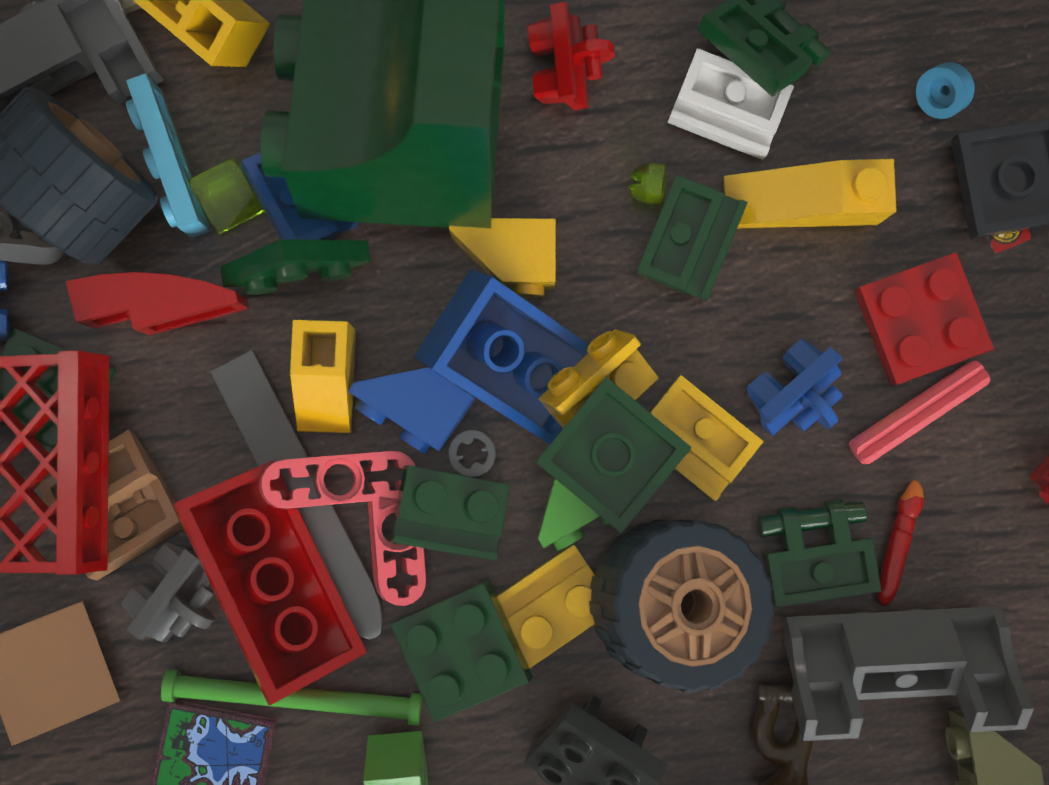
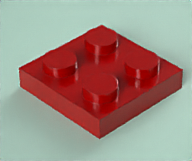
(923, 319)

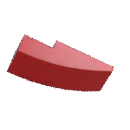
(150, 301)

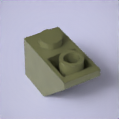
(988, 757)

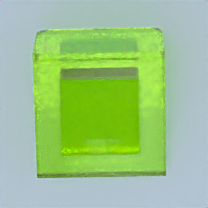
(226, 195)

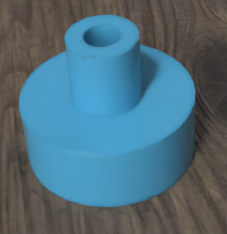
(945, 90)

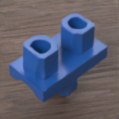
(813, 375)

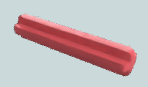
(919, 412)

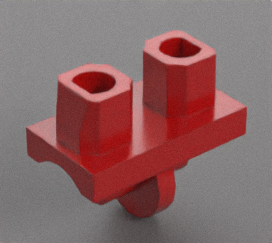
(563, 37)

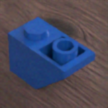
(419, 402)

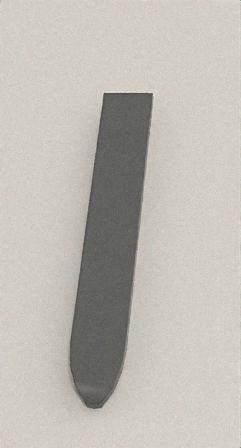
(274, 438)

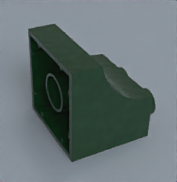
(389, 110)

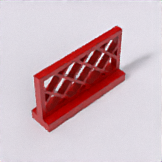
(76, 463)

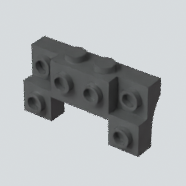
(67, 40)
(904, 656)

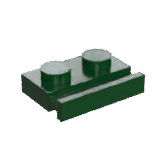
(691, 238)
(449, 512)

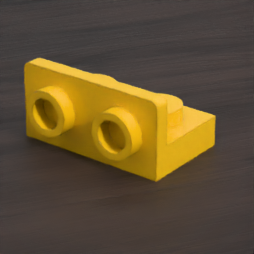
(609, 356)

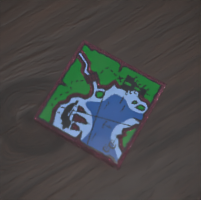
(212, 746)

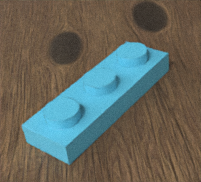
(165, 156)

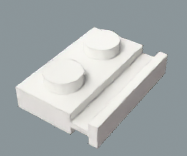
(728, 106)

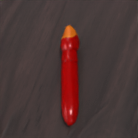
(908, 509)

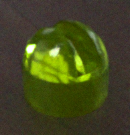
(652, 185)

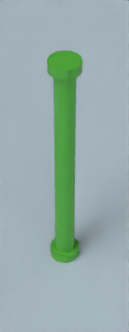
(306, 698)

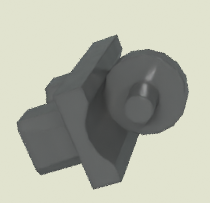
(176, 600)

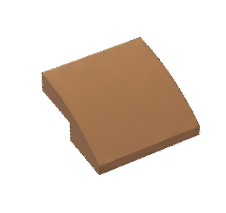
(138, 503)
(52, 674)

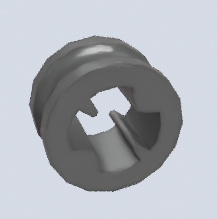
(468, 438)

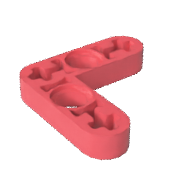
(380, 504)

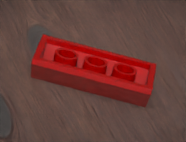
(270, 583)

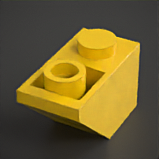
(322, 375)

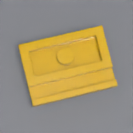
(717, 439)
(549, 605)

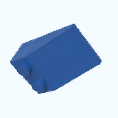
(501, 351)

